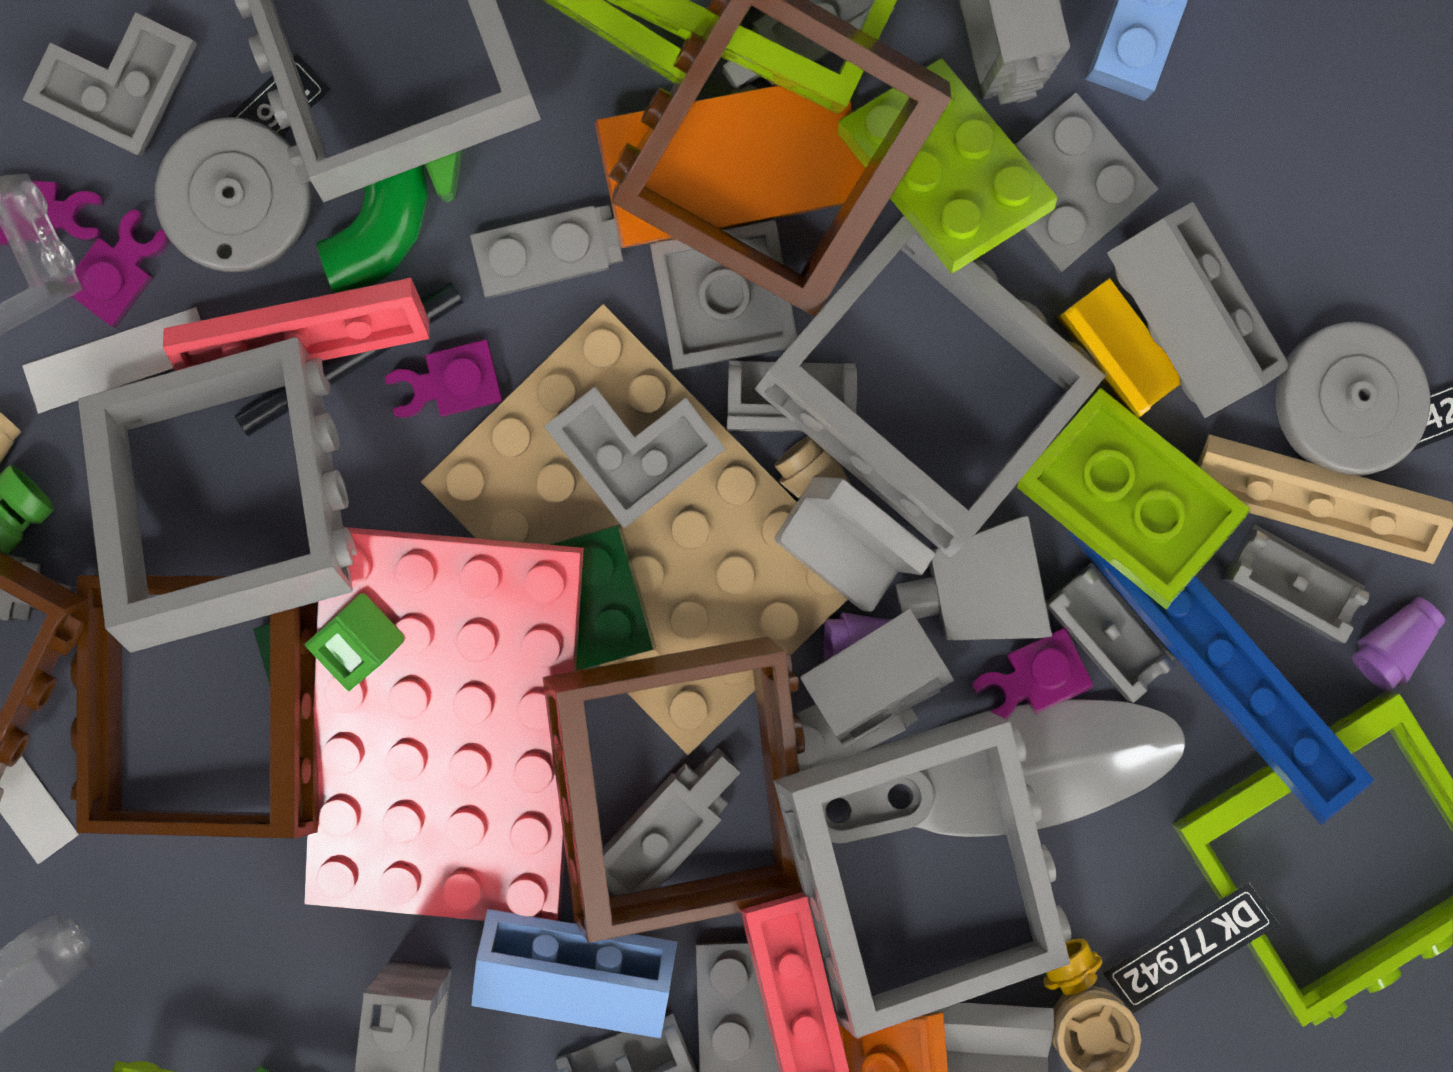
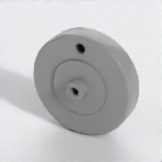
(231, 195)
(1353, 399)

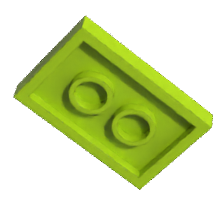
(966, 181)
(1133, 498)

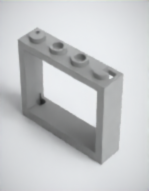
(1014, 45)
(404, 148)
(105, 422)
(871, 455)
(820, 879)
(410, 1019)

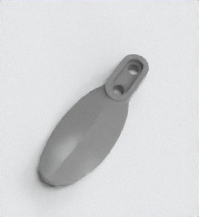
(1075, 761)

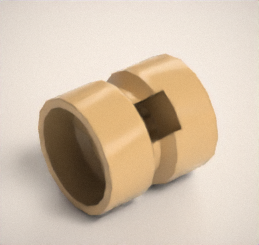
(1095, 1032)

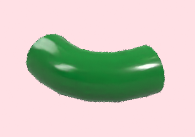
(379, 234)

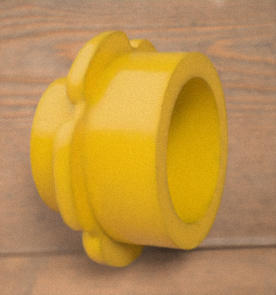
(1079, 973)

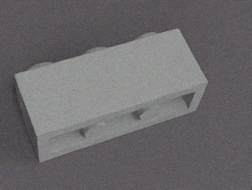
(1198, 310)

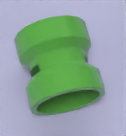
(20, 506)

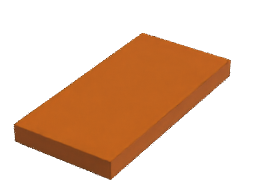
(739, 161)

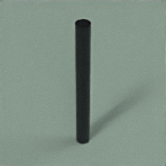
(276, 404)

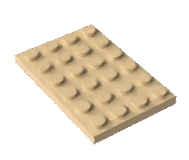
(698, 554)

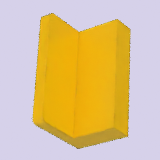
(1121, 348)

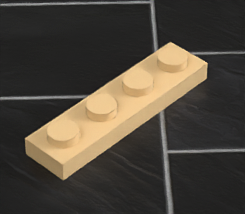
(1330, 500)

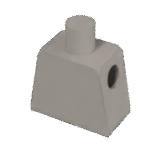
(984, 588)

